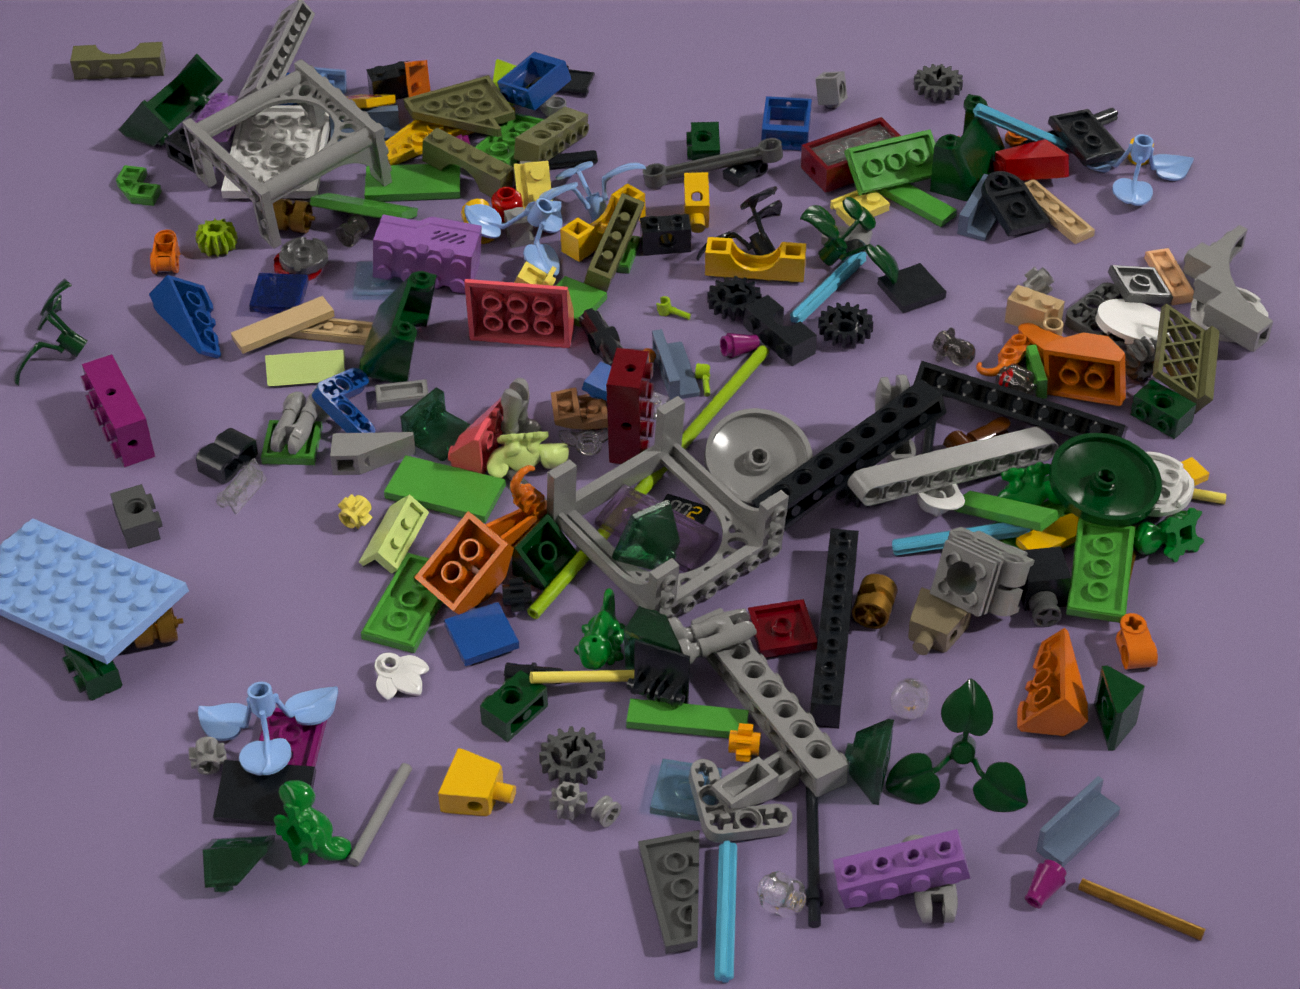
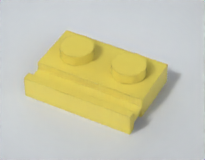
(532, 180)
(872, 201)

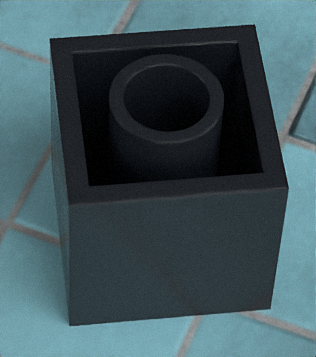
(1047, 574)

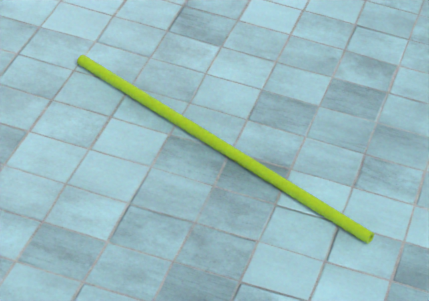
(645, 485)

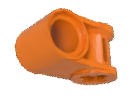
(165, 252)
(1135, 643)

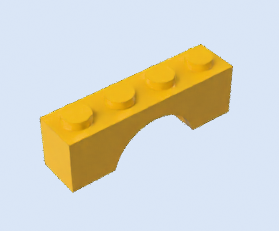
(582, 239)
(727, 260)

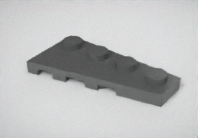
(673, 883)

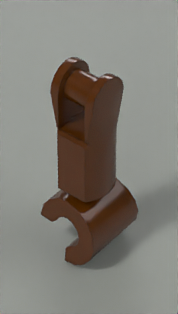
(994, 428)

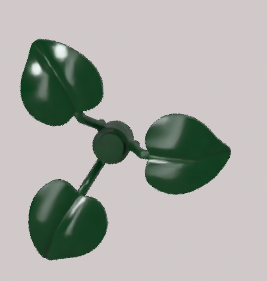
(836, 247)
(68, 339)
(967, 712)

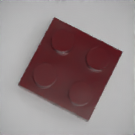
(783, 628)

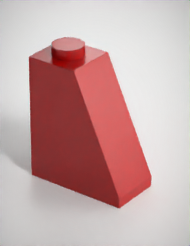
(1033, 161)

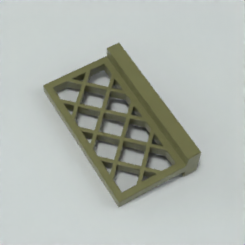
(1202, 363)

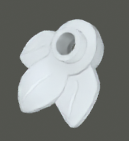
(402, 677)

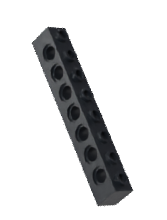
(1015, 403)
(857, 449)
(834, 628)

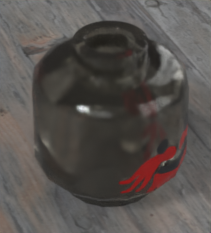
(1016, 378)

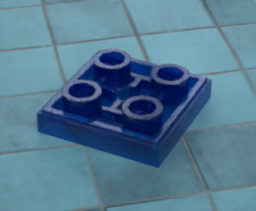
(278, 292)

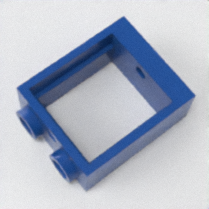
(553, 74)
(790, 136)

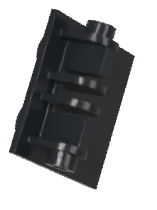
(660, 674)

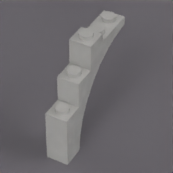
(1215, 288)

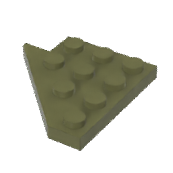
(466, 106)

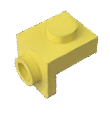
(532, 275)

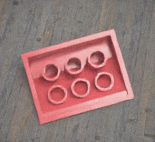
(519, 313)

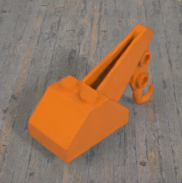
(1076, 365)
(478, 554)

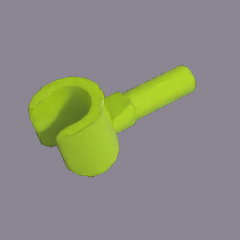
(666, 309)
(703, 372)

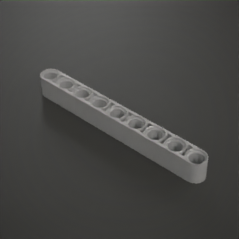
(951, 465)

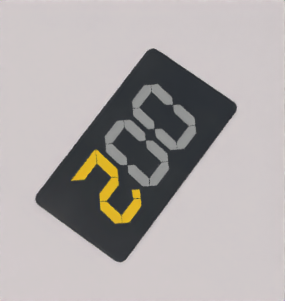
(693, 510)

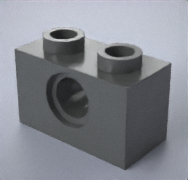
(136, 516)

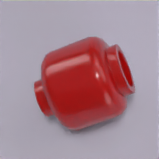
(506, 199)

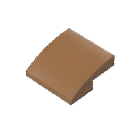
(578, 411)

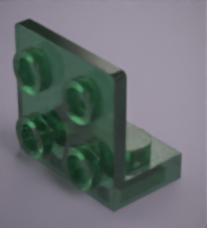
(432, 425)

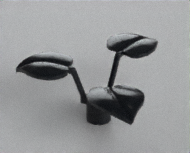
(759, 241)

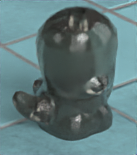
(956, 349)

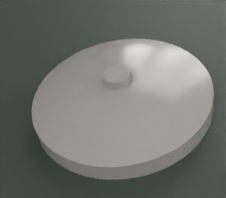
(754, 451)

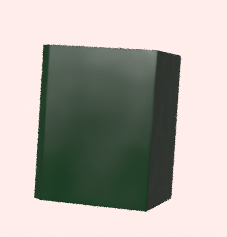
(541, 553)
(1117, 705)

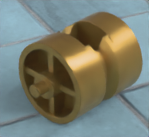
(293, 215)
(874, 601)
(162, 629)

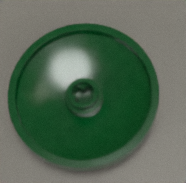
(1105, 479)

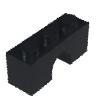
(789, 342)

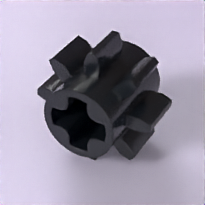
(516, 594)

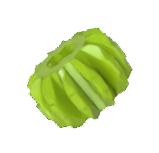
(216, 237)

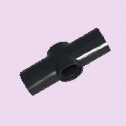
(601, 337)

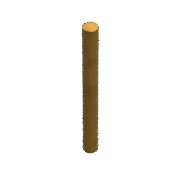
(1142, 909)

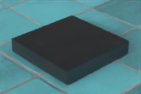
(913, 288)

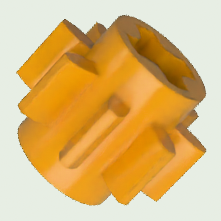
(744, 742)

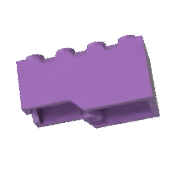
(427, 245)

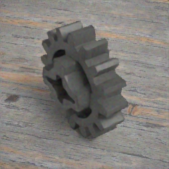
(938, 82)
(572, 756)

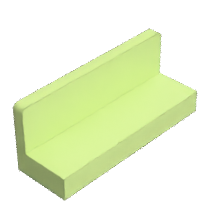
(303, 367)
(395, 534)

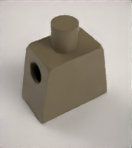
(936, 623)

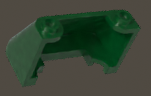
(965, 159)
(393, 333)

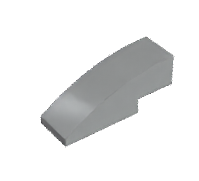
(758, 781)

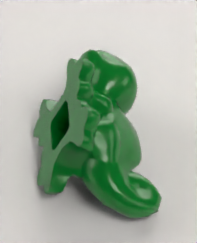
(1028, 485)
(1176, 533)
(602, 636)
(307, 828)

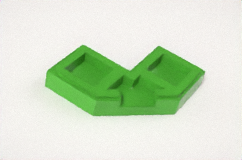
(131, 184)

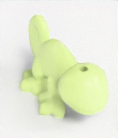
(525, 450)

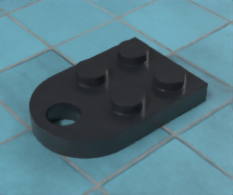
(1013, 204)

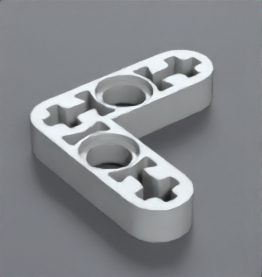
(723, 815)

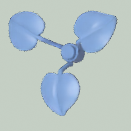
(1140, 192)
(595, 203)
(540, 214)
(266, 756)

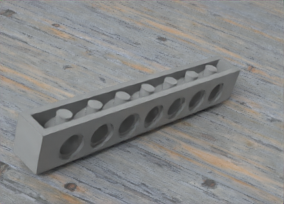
(279, 48)
(779, 715)

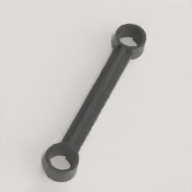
(767, 151)

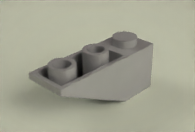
(367, 451)

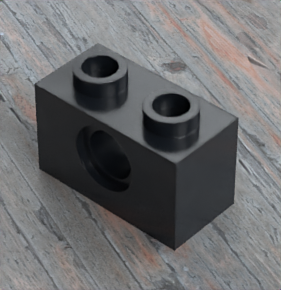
(665, 234)

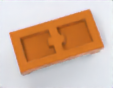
(417, 77)

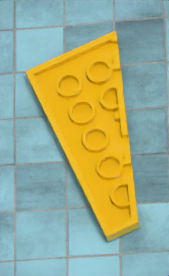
(409, 140)

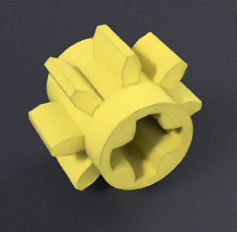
(355, 511)

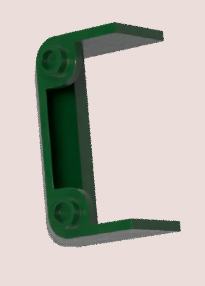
(173, 104)

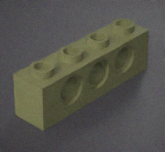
(551, 135)
(614, 242)

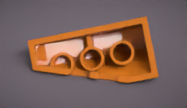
(1056, 693)

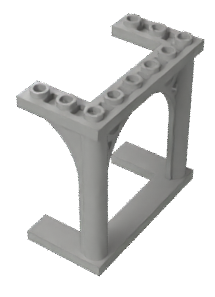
(316, 97)
(758, 528)

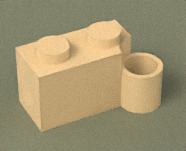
(1035, 307)

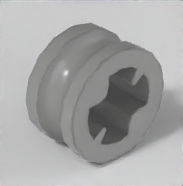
(606, 811)

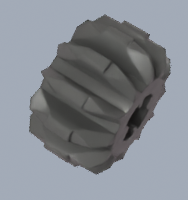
(1140, 358)

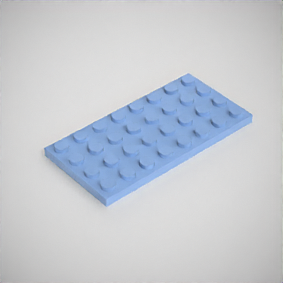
(80, 591)

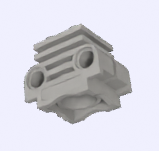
(980, 573)

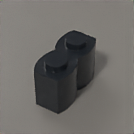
(226, 455)

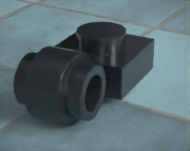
(744, 172)

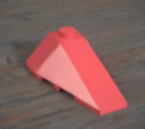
(478, 441)

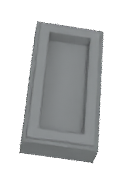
(400, 393)

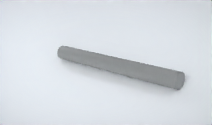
(379, 814)

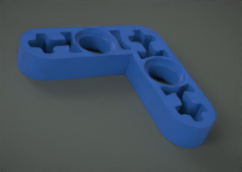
(353, 383)

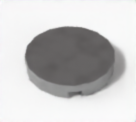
(303, 255)

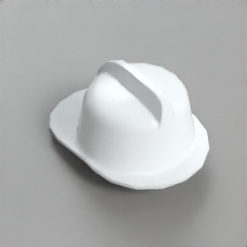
(941, 500)

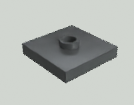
(1140, 284)

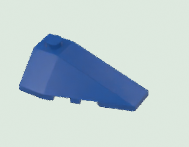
(188, 312)

